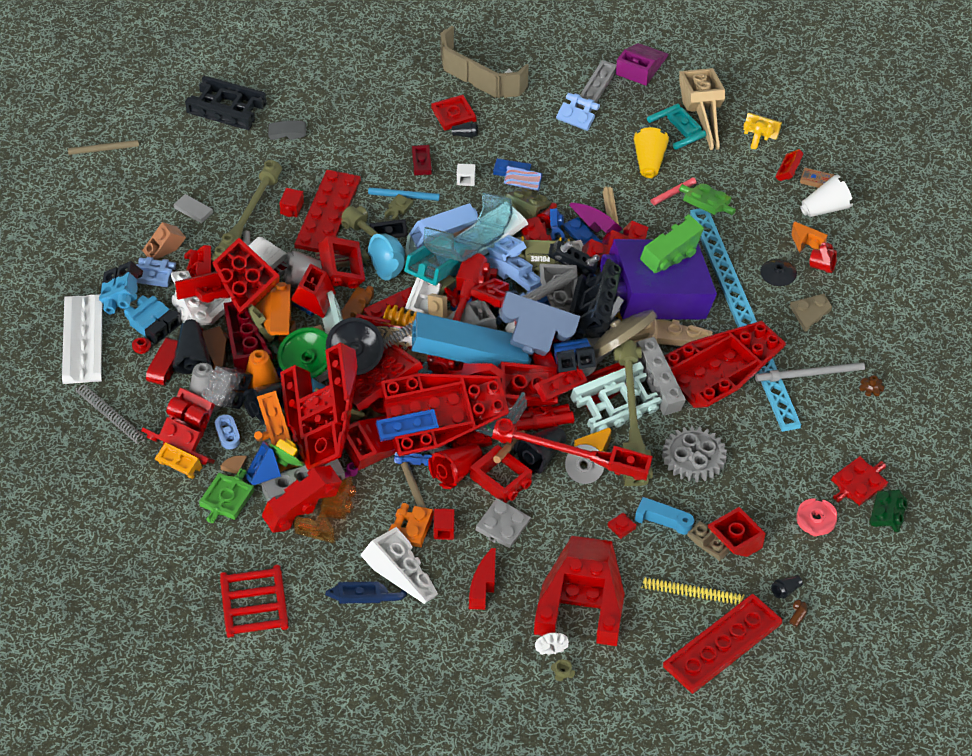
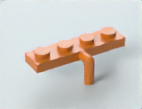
(274, 423)

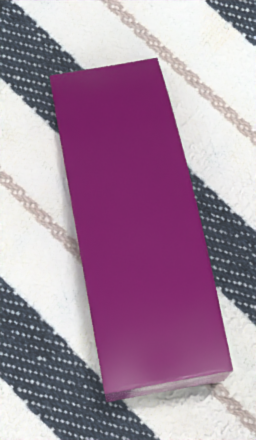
(595, 218)

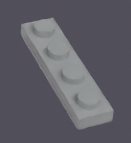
(598, 82)

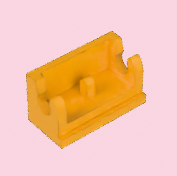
(178, 460)

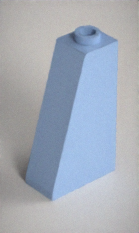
(448, 221)

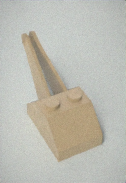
(703, 91)

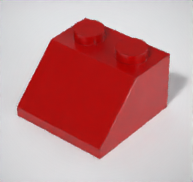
(738, 532)

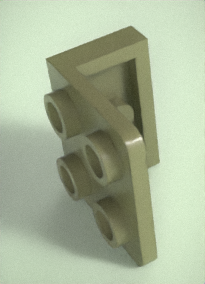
(527, 203)

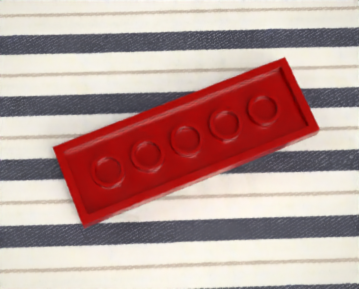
(326, 209)
(722, 643)

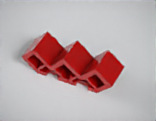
(631, 231)
(301, 498)

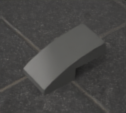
(291, 129)

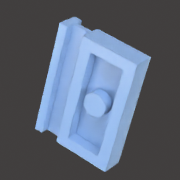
(507, 247)

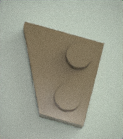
(810, 310)

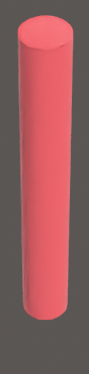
(672, 192)

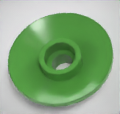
(285, 458)

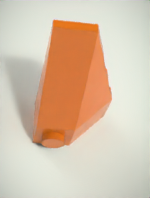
(277, 309)

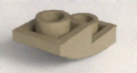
(708, 541)

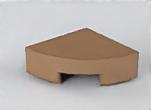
(234, 464)

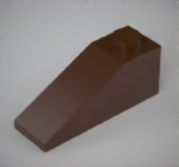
(217, 346)

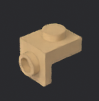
(438, 306)

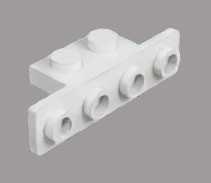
(190, 307)

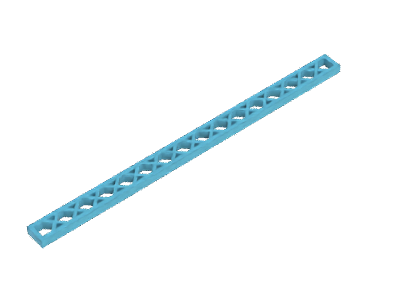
(738, 315)

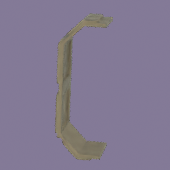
(481, 77)

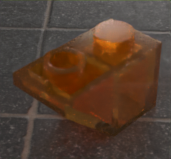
(340, 505)

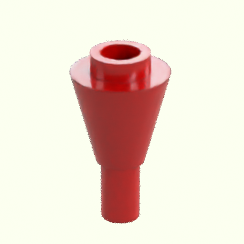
(545, 215)

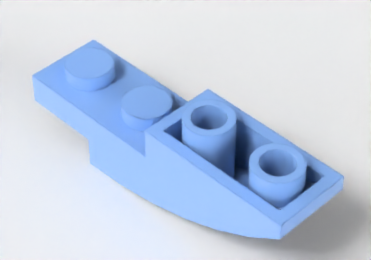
(516, 269)

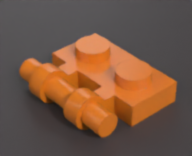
(417, 525)

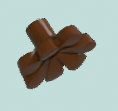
(871, 385)

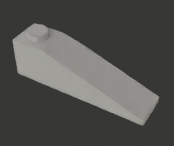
(563, 296)

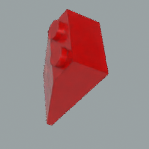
(522, 378)

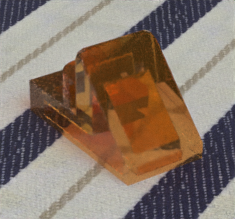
(317, 529)

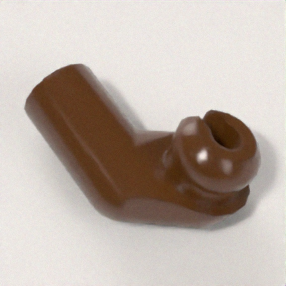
(798, 616)

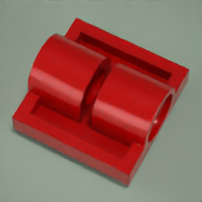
(190, 410)

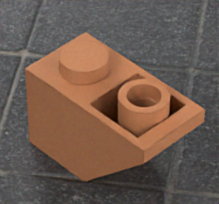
(164, 241)

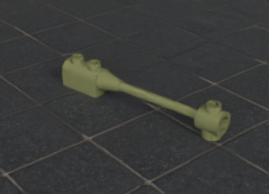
(268, 176)
(357, 218)
(627, 355)

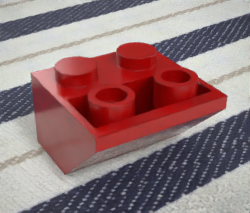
(313, 290)

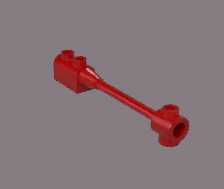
(468, 276)
(618, 461)

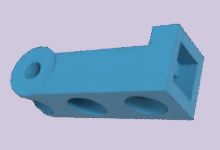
(664, 515)

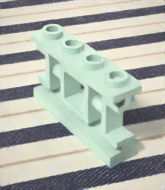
(607, 386)

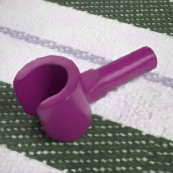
(349, 472)

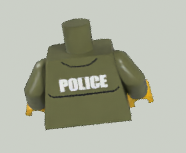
(537, 253)

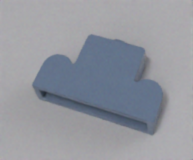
(536, 323)

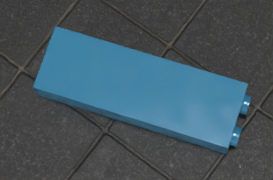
(463, 341)

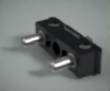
(569, 255)

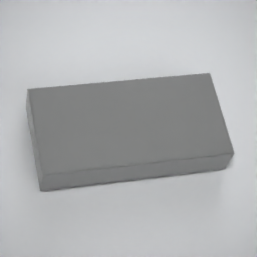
(193, 208)

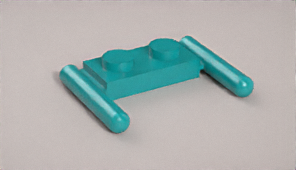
(682, 122)

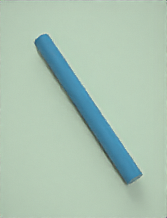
(409, 194)

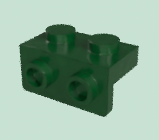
(889, 509)

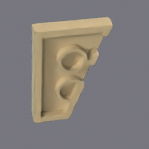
(678, 335)

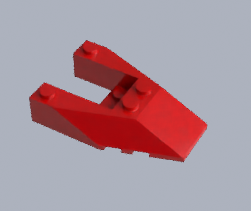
(323, 416)
(585, 577)

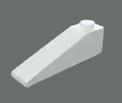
(394, 560)

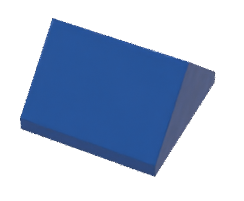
(263, 466)

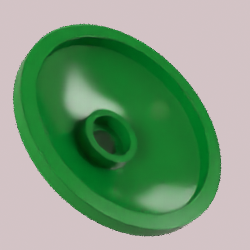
(301, 346)

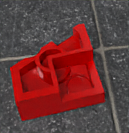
(199, 261)

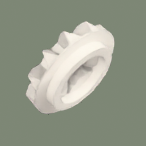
(551, 643)

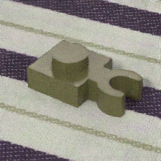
(398, 205)

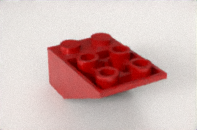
(364, 443)

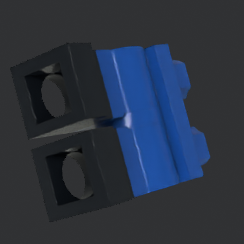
(572, 353)

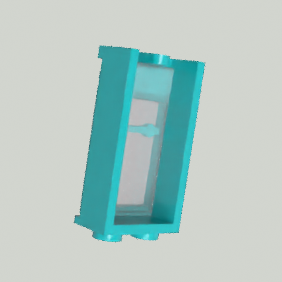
(430, 267)

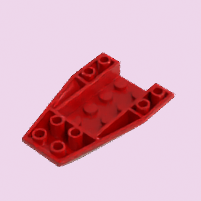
(722, 362)
(459, 403)

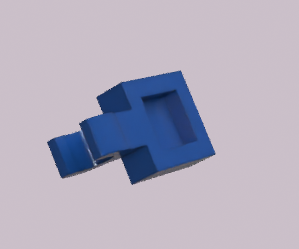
(556, 221)

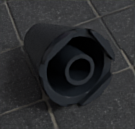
(190, 348)
(252, 404)
(537, 456)

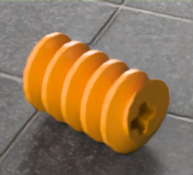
(399, 317)

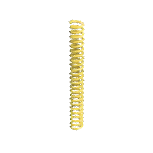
(731, 596)

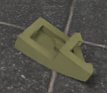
(258, 319)

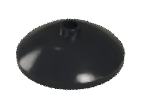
(364, 336)

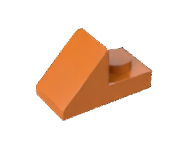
(805, 235)

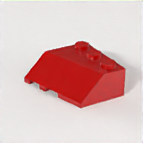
(245, 275)

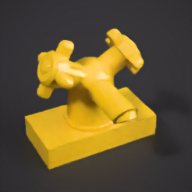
(761, 126)

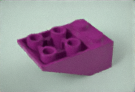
(639, 63)

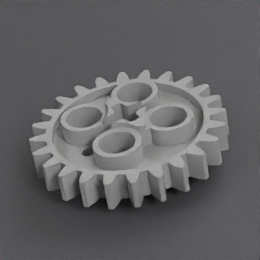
(694, 454)

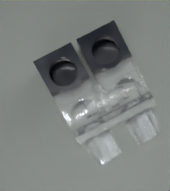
(226, 385)

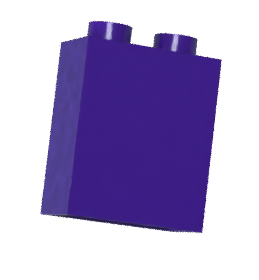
(675, 293)

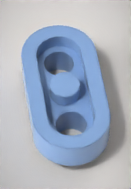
(227, 433)

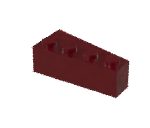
(242, 336)

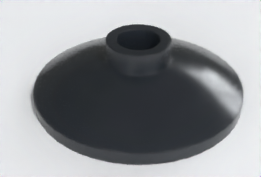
(778, 272)

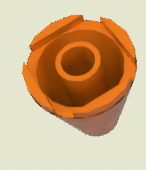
(262, 369)

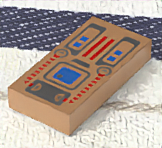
(814, 177)

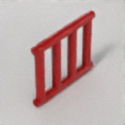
(230, 612)

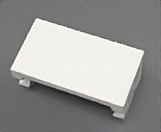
(419, 296)

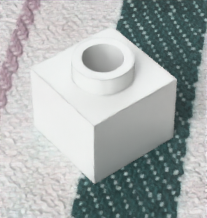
(466, 174)

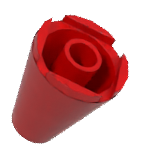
(453, 464)

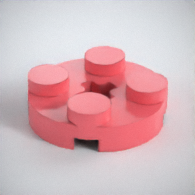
(816, 526)

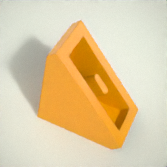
(598, 439)

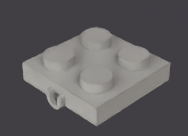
(503, 523)

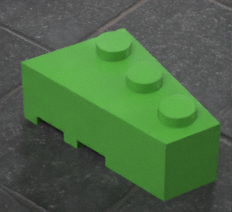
(674, 246)

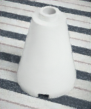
(827, 198)

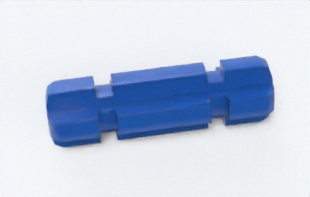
(413, 459)

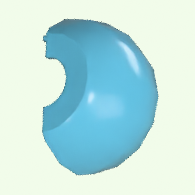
(386, 255)

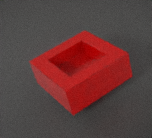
(621, 525)

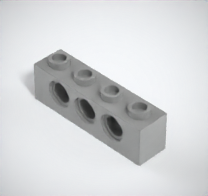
(660, 377)
(276, 486)

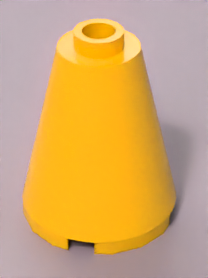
(650, 150)

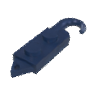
(363, 593)

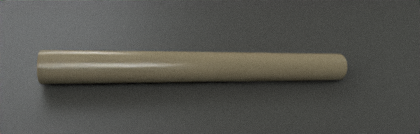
(103, 147)
(413, 485)

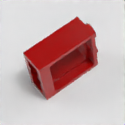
(344, 247)
(510, 492)

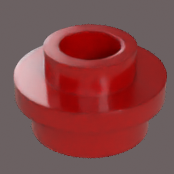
(141, 349)

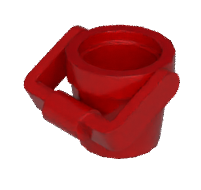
(824, 258)

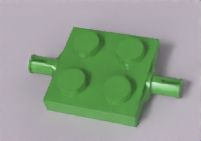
(707, 199)
(226, 496)

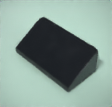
(394, 228)

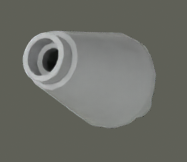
(297, 266)

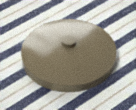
(622, 331)

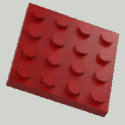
(393, 364)

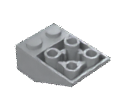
(478, 314)

